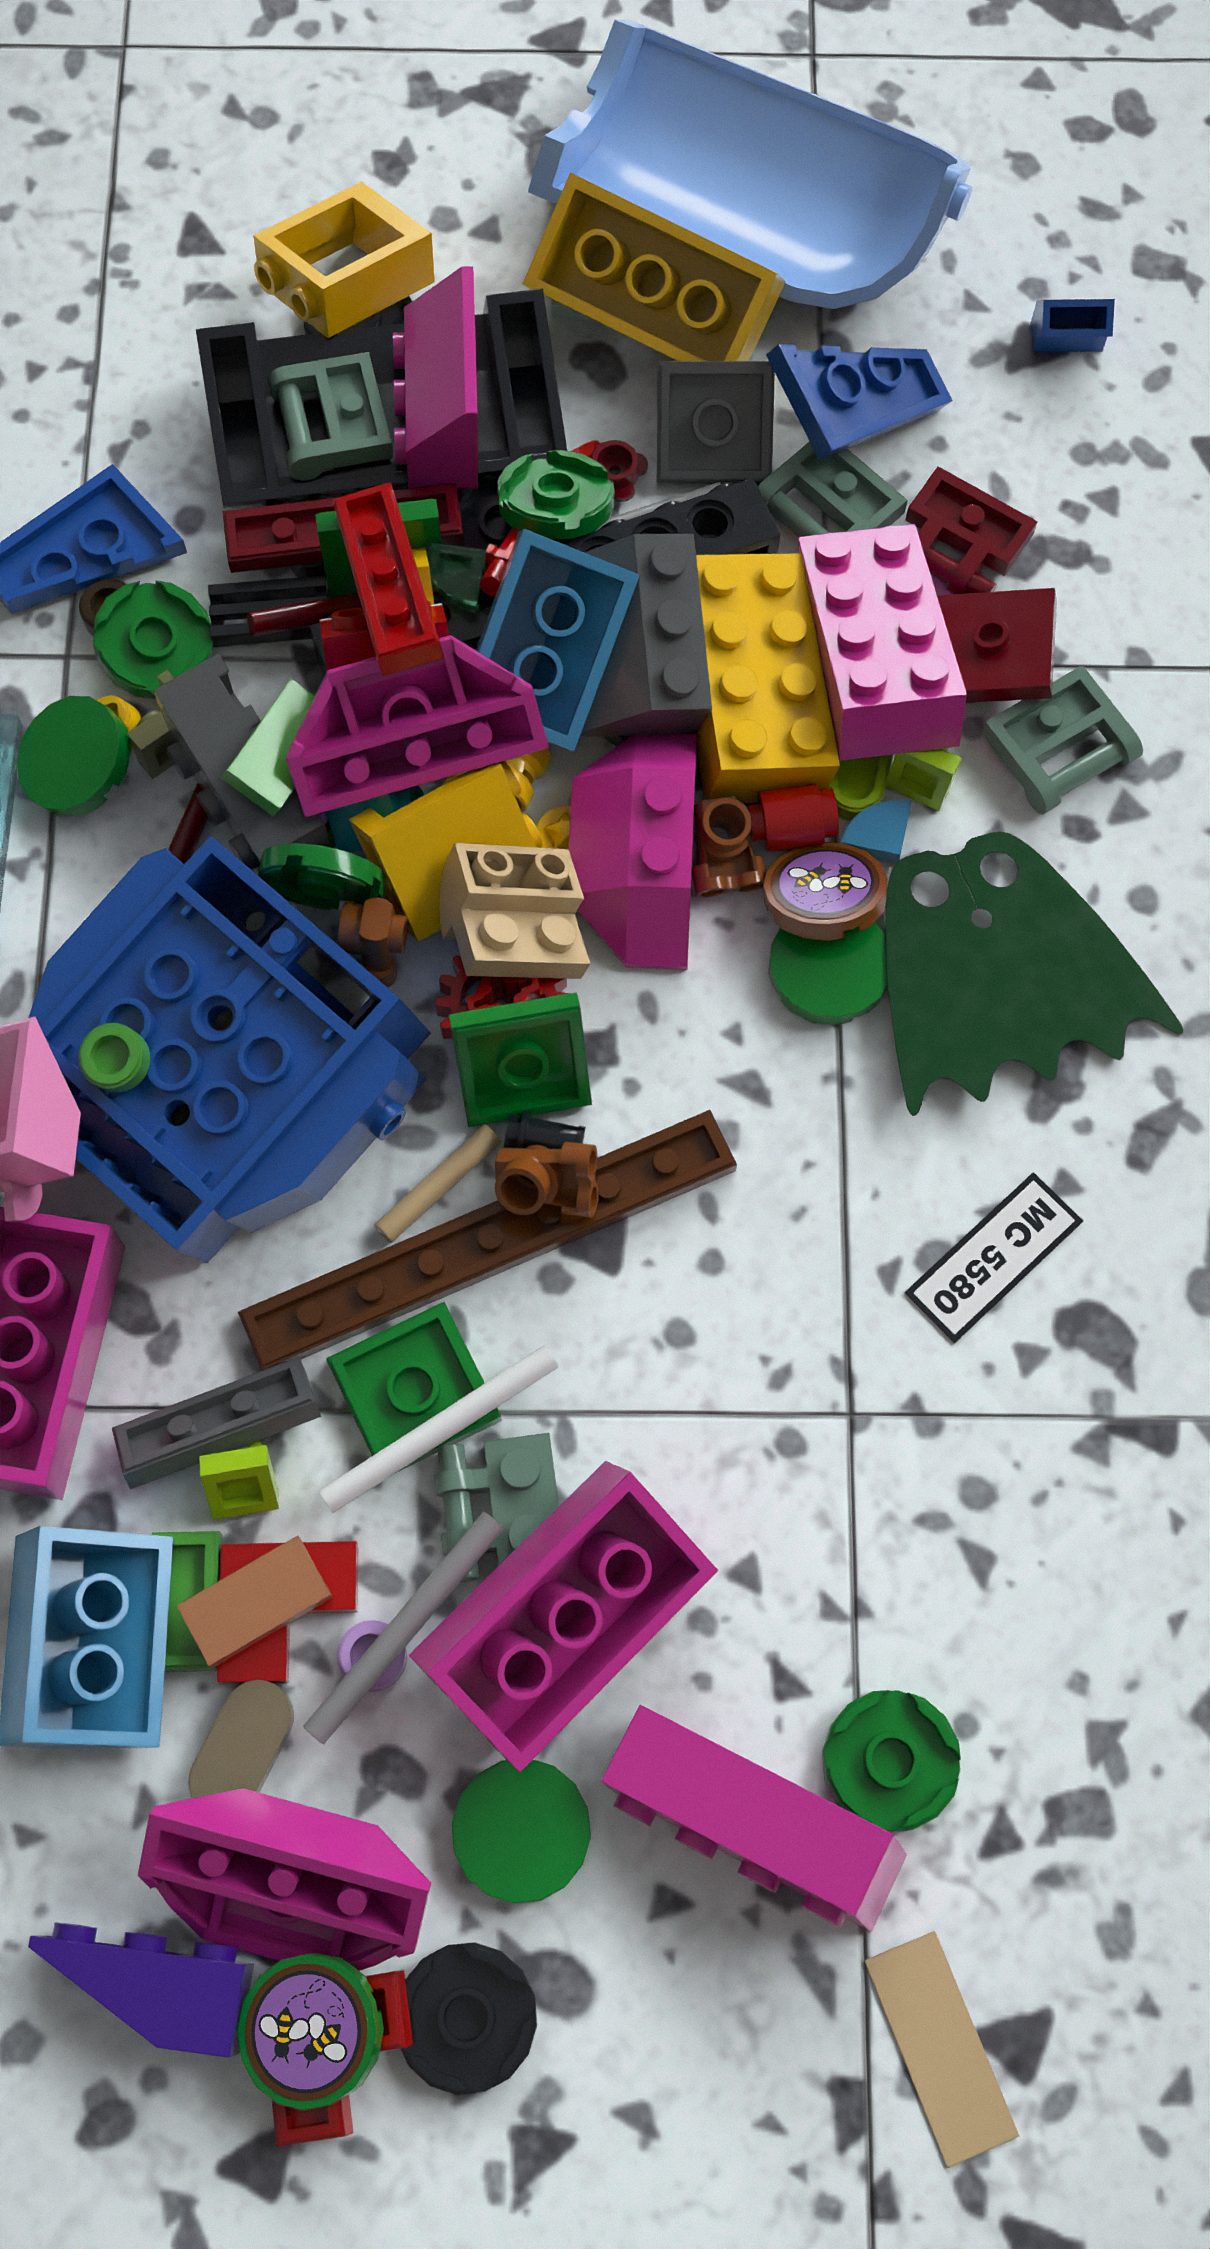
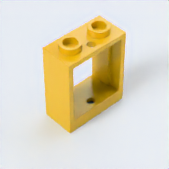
(395, 266)

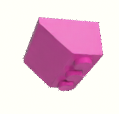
(438, 385)

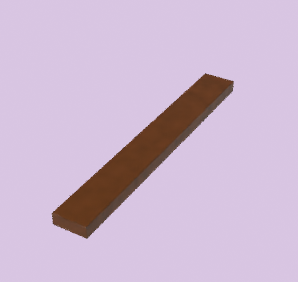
(480, 1246)

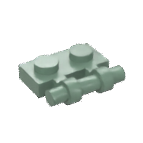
(519, 1484)

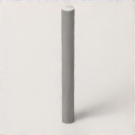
(403, 1628)

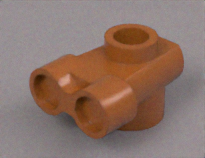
(730, 862)
(375, 934)
(548, 1176)

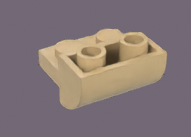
(513, 911)

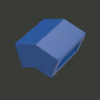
(1072, 314)

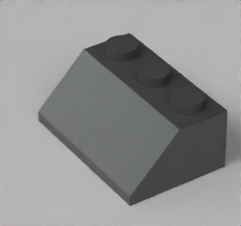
(659, 658)

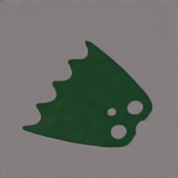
(1007, 990)

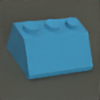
(557, 627)
(86, 1640)

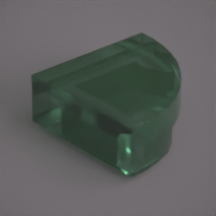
(457, 573)

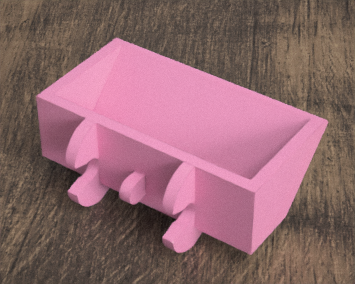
(35, 1119)

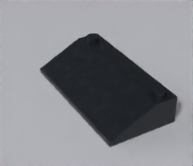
(514, 399)

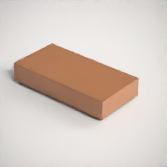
(254, 1602)

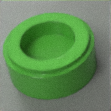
(114, 1057)

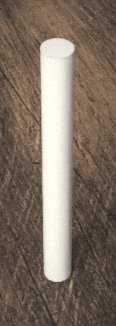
(438, 1429)

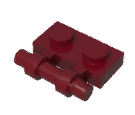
(972, 524)

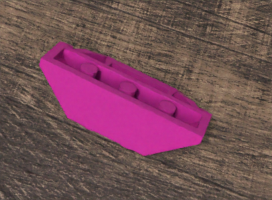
(409, 727)
(636, 848)
(284, 1878)

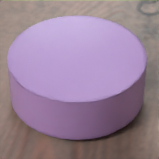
(355, 1644)

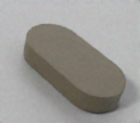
(243, 1740)

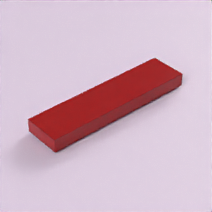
(387, 580)

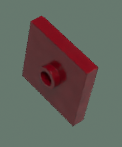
(1003, 642)

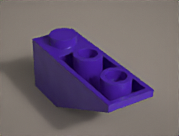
(160, 1994)

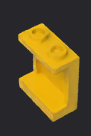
(418, 837)

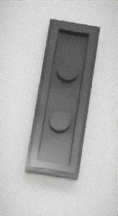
(215, 1422)

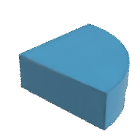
(880, 829)

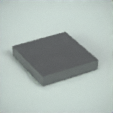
(714, 421)

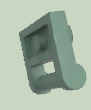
(349, 409)
(838, 486)
(1044, 727)

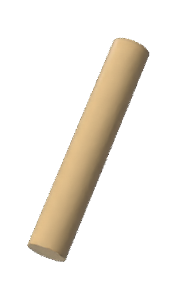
(437, 1183)

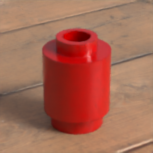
(794, 817)

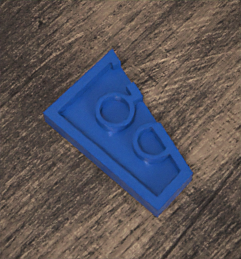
(857, 394)
(83, 539)

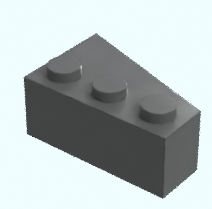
(207, 734)

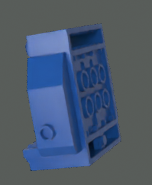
(271, 1099)

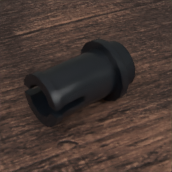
(528, 1131)

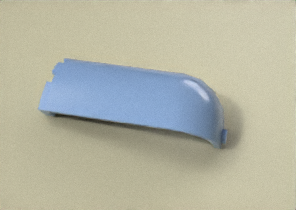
(757, 167)

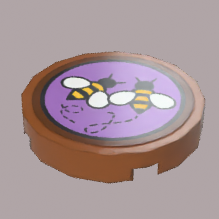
(825, 890)

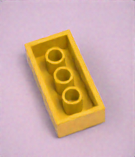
(651, 277)
(765, 679)

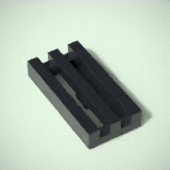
(235, 600)

